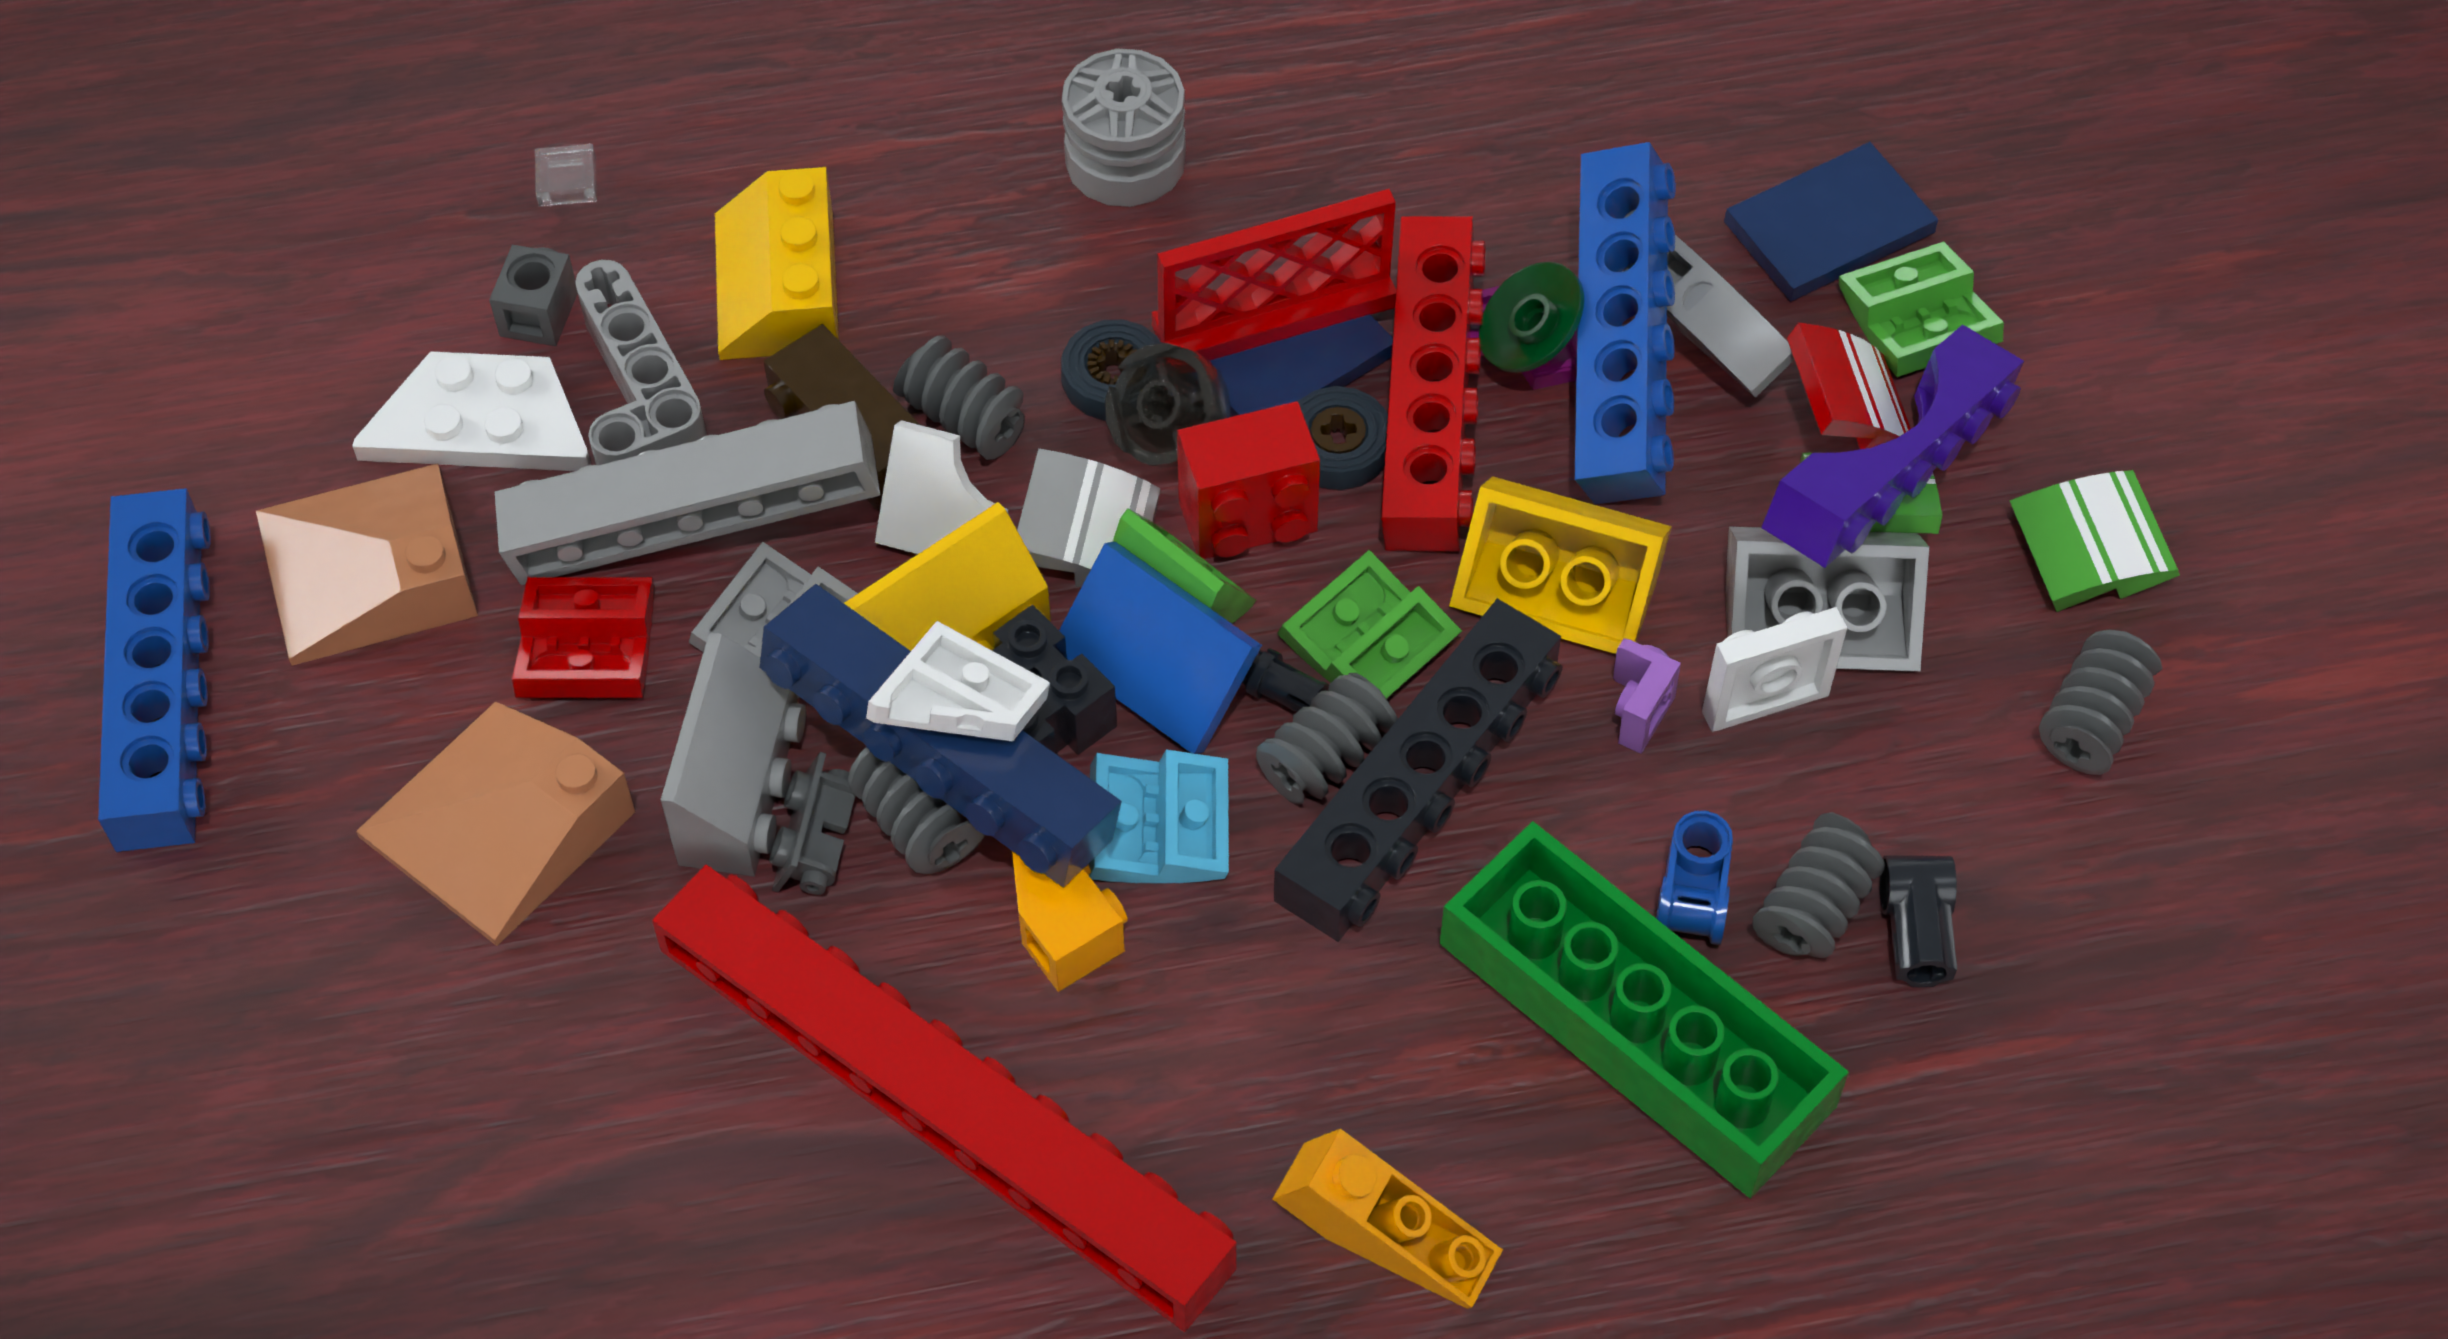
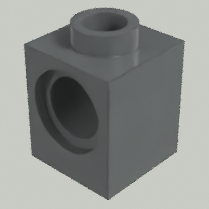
(534, 295)

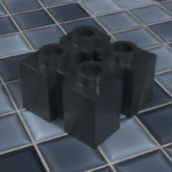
(1079, 697)

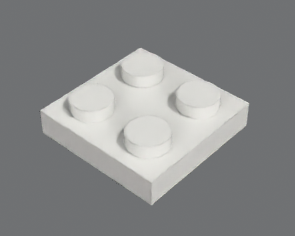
(1773, 668)

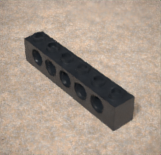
(1499, 646)

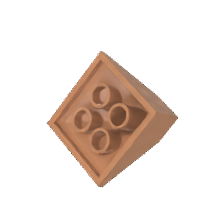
(365, 564)
(501, 818)

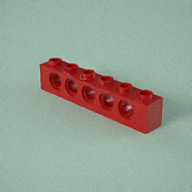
(1413, 512)

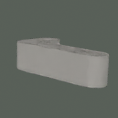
(659, 397)

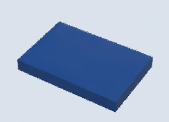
(1158, 646)

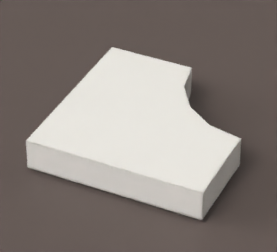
(925, 489)

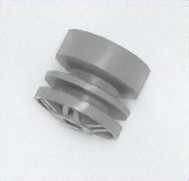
(1124, 127)

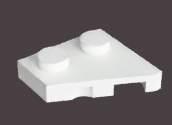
(958, 689)

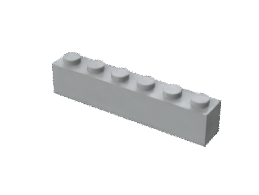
(687, 493)

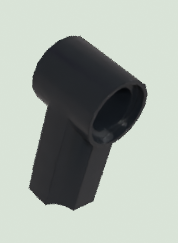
(1920, 902)

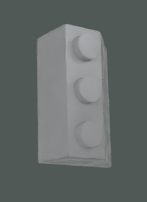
(1874, 589)
(730, 761)

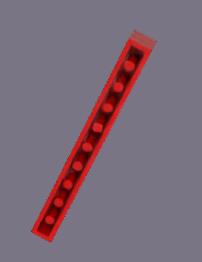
(949, 1097)

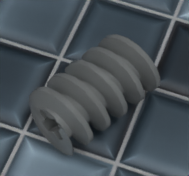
(962, 397)
(2099, 700)
(1325, 737)
(919, 825)
(1819, 889)

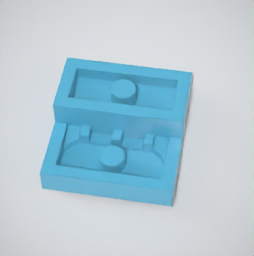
(1168, 820)

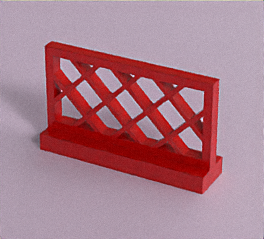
(1295, 299)

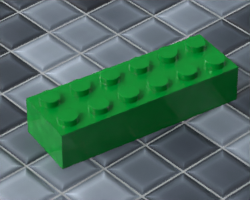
(1642, 1008)

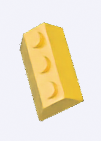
(775, 263)
(1560, 563)
(965, 581)

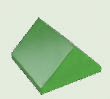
(1182, 565)

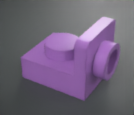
(1648, 693)

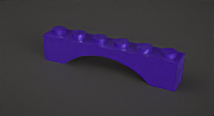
(1837, 497)

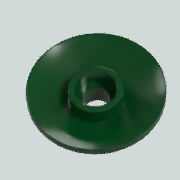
(1531, 317)

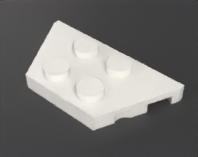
(477, 414)

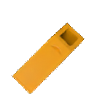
(1067, 927)
(1385, 1218)

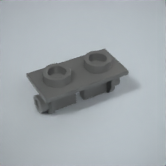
(802, 849)

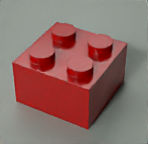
(1248, 480)

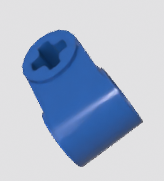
(1694, 887)

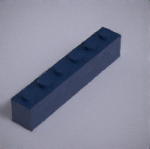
(1003, 787)

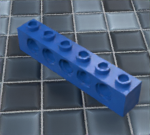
(1610, 188)
(150, 622)

